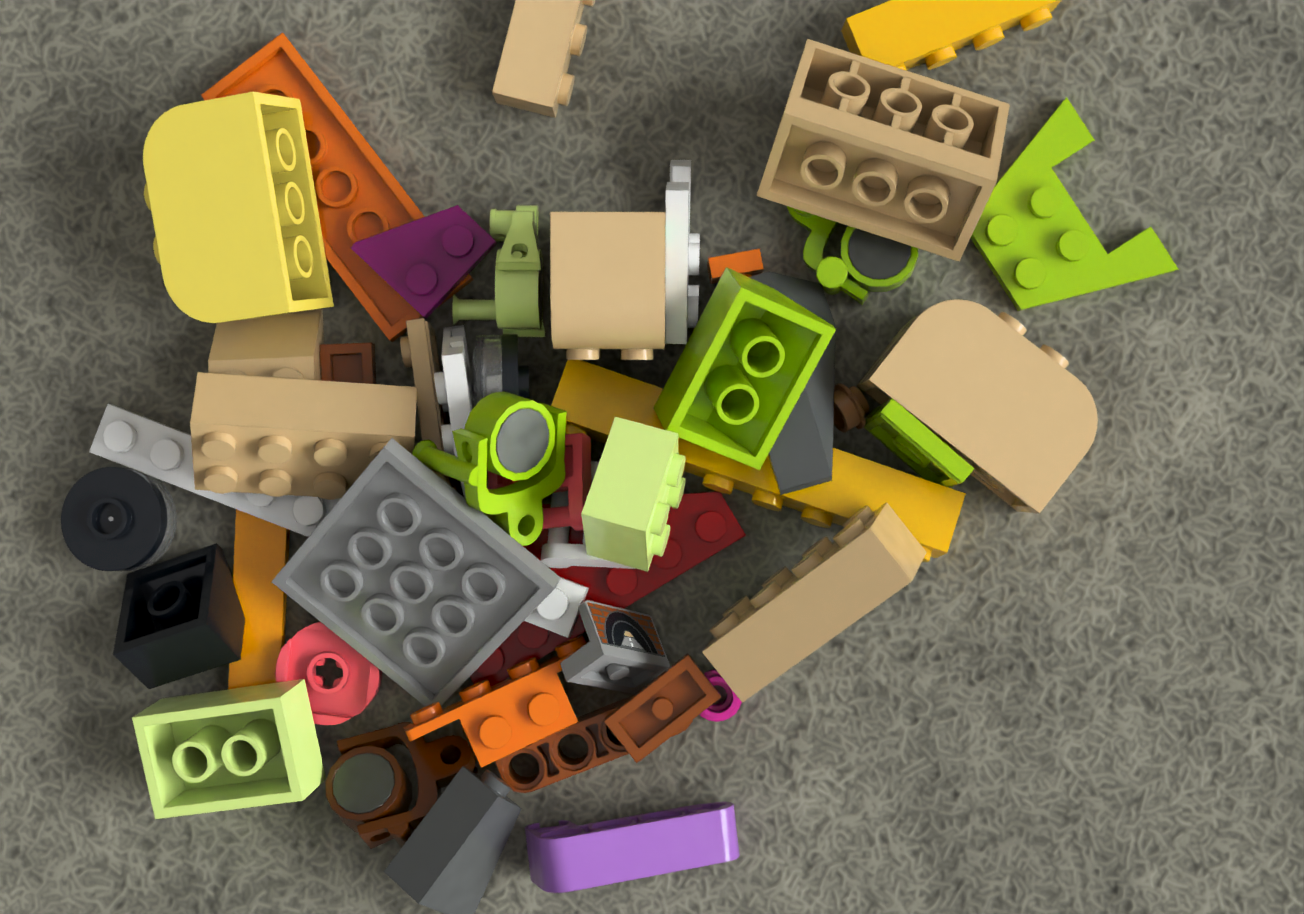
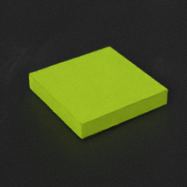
(916, 445)

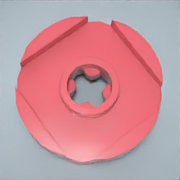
(349, 694)

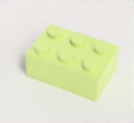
(229, 749)

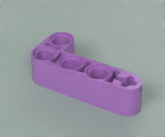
(630, 847)

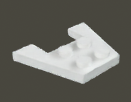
(681, 256)

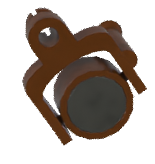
(373, 790)

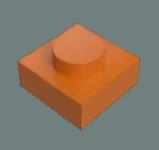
(746, 262)

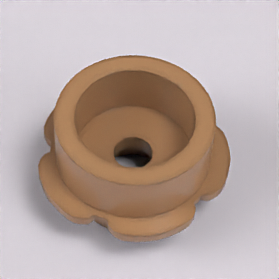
(849, 408)

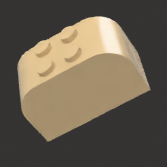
(607, 283)
(989, 398)

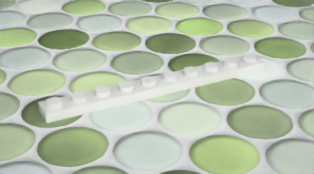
(168, 457)

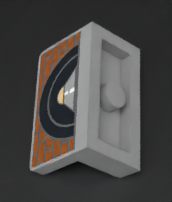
(621, 650)

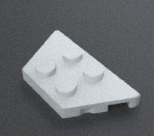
(454, 385)

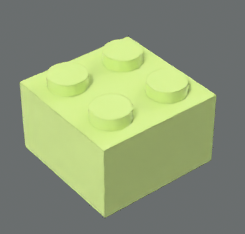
(633, 494)

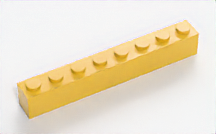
(927, 509)

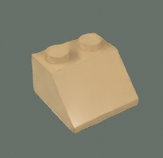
(269, 346)

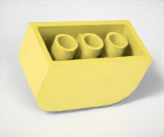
(236, 209)

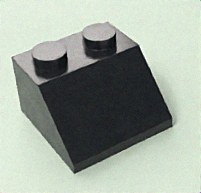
(180, 618)

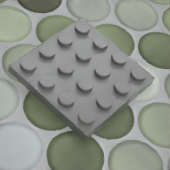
(415, 577)

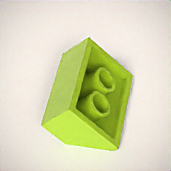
(742, 370)

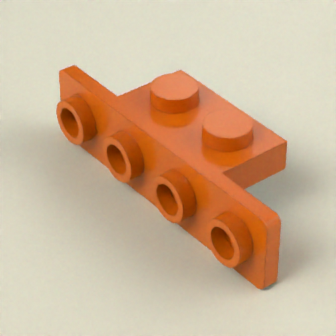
(509, 713)

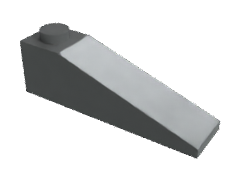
(805, 444)

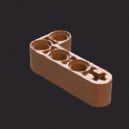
(557, 766)

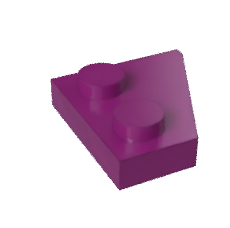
(427, 256)

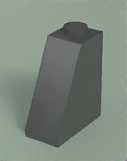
(457, 844)

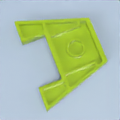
(1040, 238)

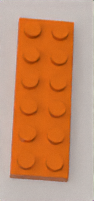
(351, 182)

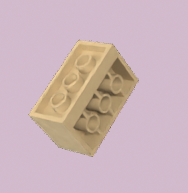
(885, 150)

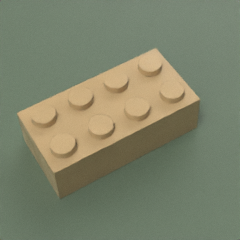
(293, 433)
(815, 602)

